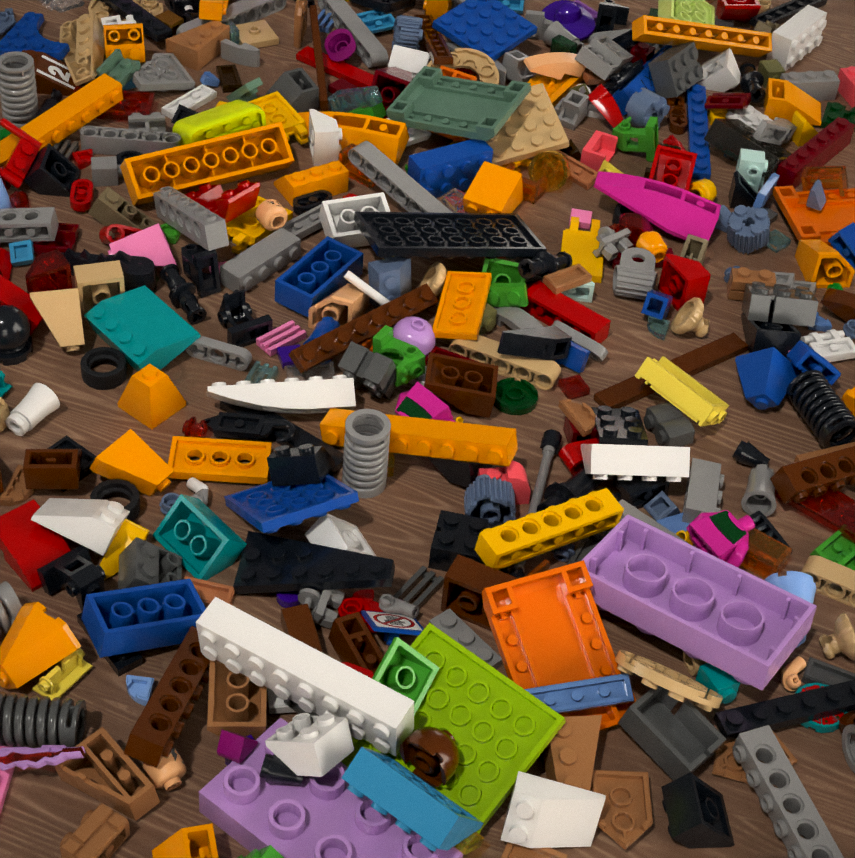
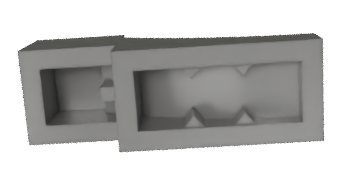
(775, 131)

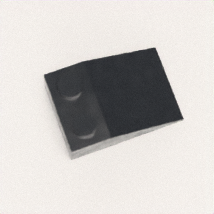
(764, 335)

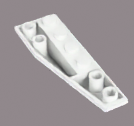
(289, 396)

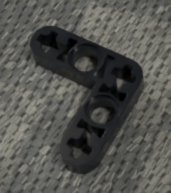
(385, 5)

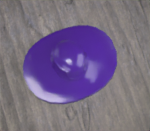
(572, 17)

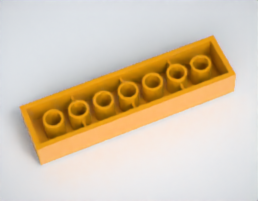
(206, 161)

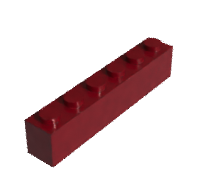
(815, 152)

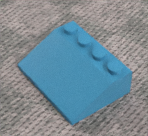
(409, 800)

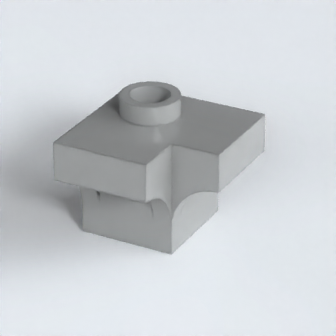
(540, 21)
(516, 67)
(572, 109)

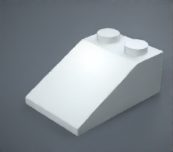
(83, 520)
(551, 814)

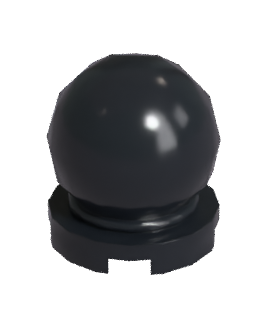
(14, 335)

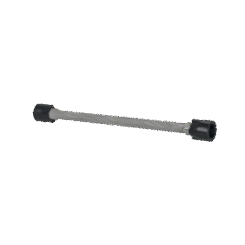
(550, 445)

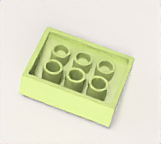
(687, 10)

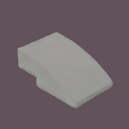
(603, 56)

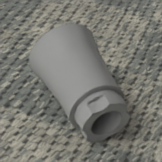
(557, 28)
(759, 491)

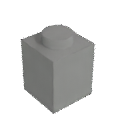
(105, 171)

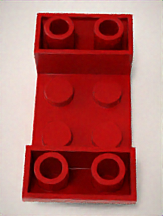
(227, 203)

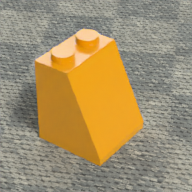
(494, 190)

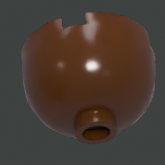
(432, 754)

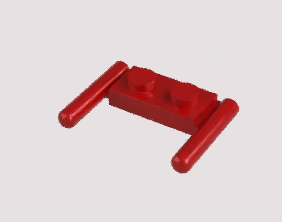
(21, 156)

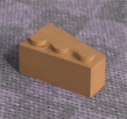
(198, 45)
(573, 751)
(110, 776)

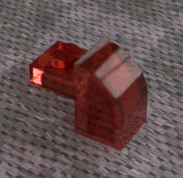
(635, 223)

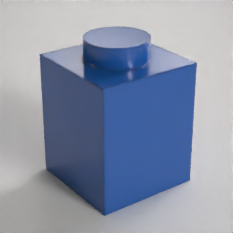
(657, 304)

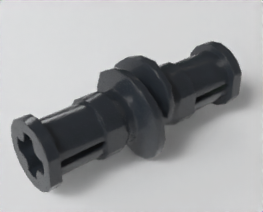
(752, 82)
(544, 264)
(182, 294)

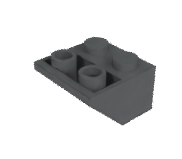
(297, 90)
(147, 564)

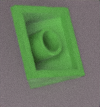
(503, 271)
(406, 671)

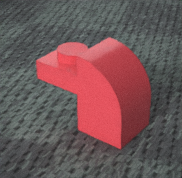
(515, 474)

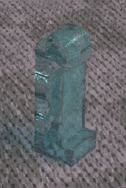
(355, 98)

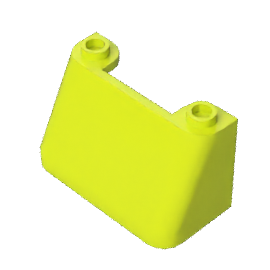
(220, 121)

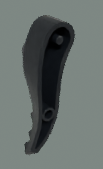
(136, 269)

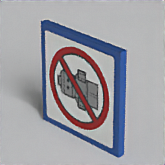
(391, 624)

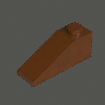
(355, 642)

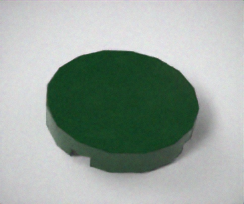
(515, 396)

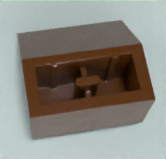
(52, 468)

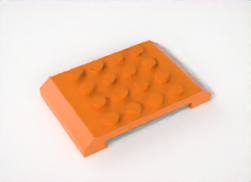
(811, 223)
(552, 633)

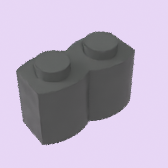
(669, 425)

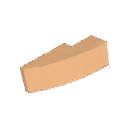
(555, 64)

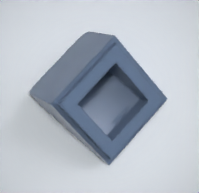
(816, 196)
(723, 218)
(661, 507)

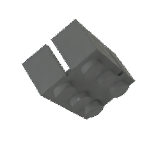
(676, 70)
(786, 305)
(675, 741)

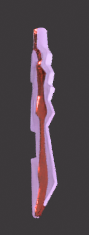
(38, 757)

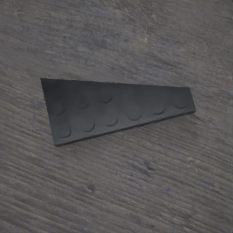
(291, 565)

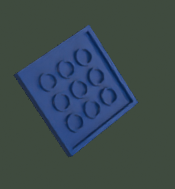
(485, 27)
(277, 506)

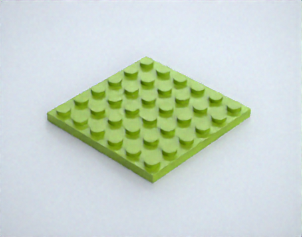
(490, 717)

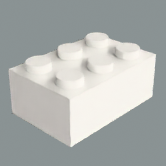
(338, 217)

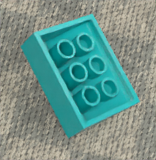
(141, 328)

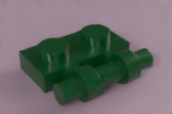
(836, 110)

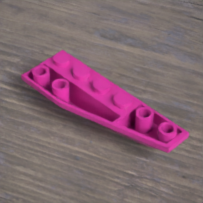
(662, 204)

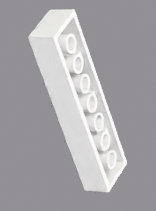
(305, 675)

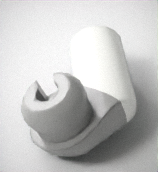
(199, 488)

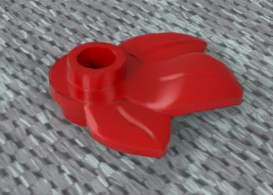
(359, 601)

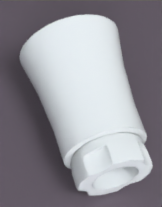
(32, 409)

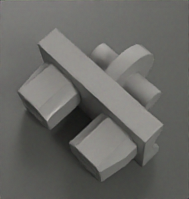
(151, 122)
(611, 241)
(318, 601)

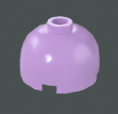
(415, 332)

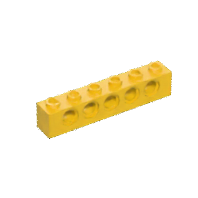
(548, 529)

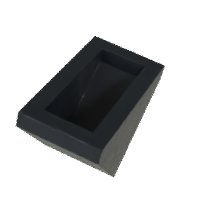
(741, 192)

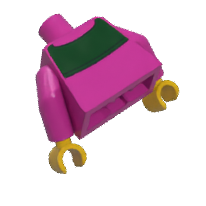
(423, 404)
(720, 535)

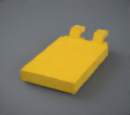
(279, 110)
(247, 229)
(581, 245)

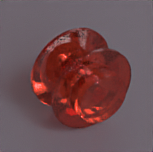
(194, 429)

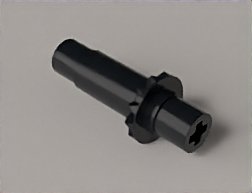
(575, 487)

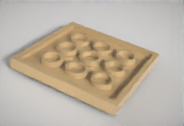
(529, 130)

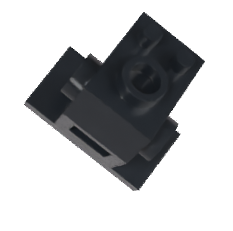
(610, 14)
(194, 260)
(236, 317)
(82, 581)

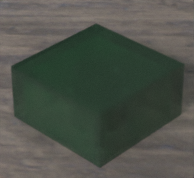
(563, 44)

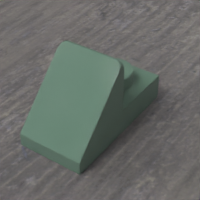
(247, 91)

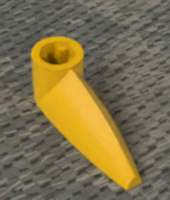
(126, 534)

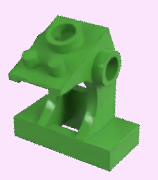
(647, 137)
(407, 358)

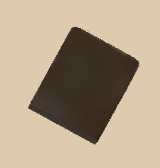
(572, 151)

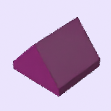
(235, 746)

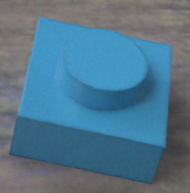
(21, 253)

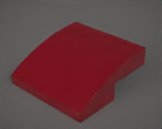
(728, 101)
(65, 238)

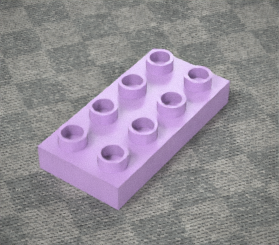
(697, 601)
(306, 819)

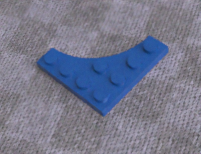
(26, 37)

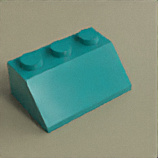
(198, 537)

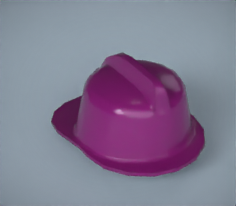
(340, 45)

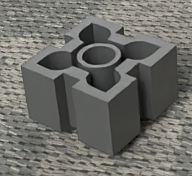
(369, 370)

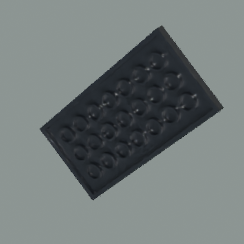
(448, 235)

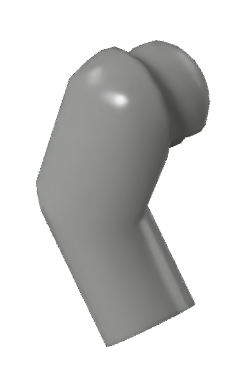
(397, 606)

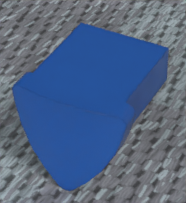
(576, 358)

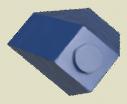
(765, 376)

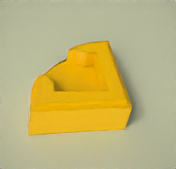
(716, 113)

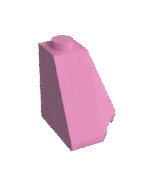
(146, 243)

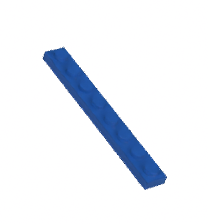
(697, 130)

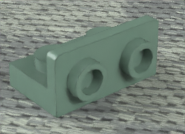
(119, 67)

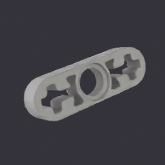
(596, 350)
(234, 356)

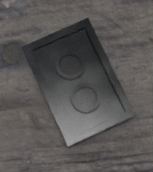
(619, 426)

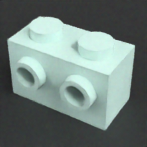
(751, 166)

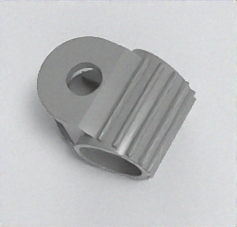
(635, 278)

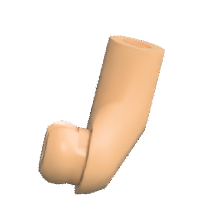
(790, 672)

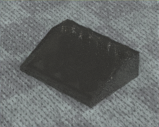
(733, 134)

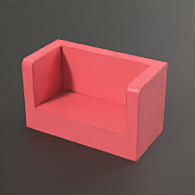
(599, 148)

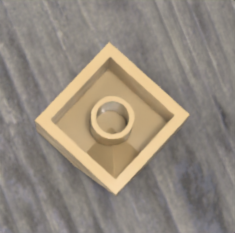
(98, 283)

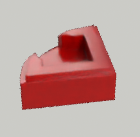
(82, 158)

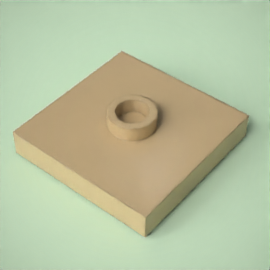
(257, 34)

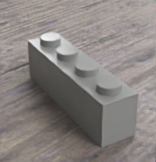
(260, 260)

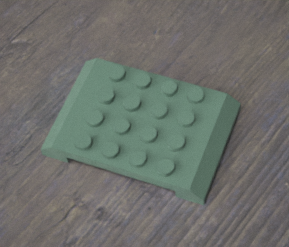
(456, 104)

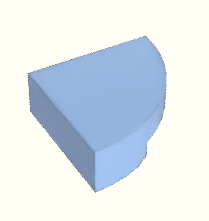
(140, 688)

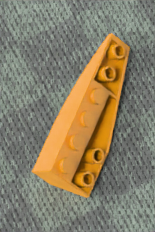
(384, 134)

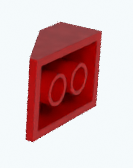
(673, 166)

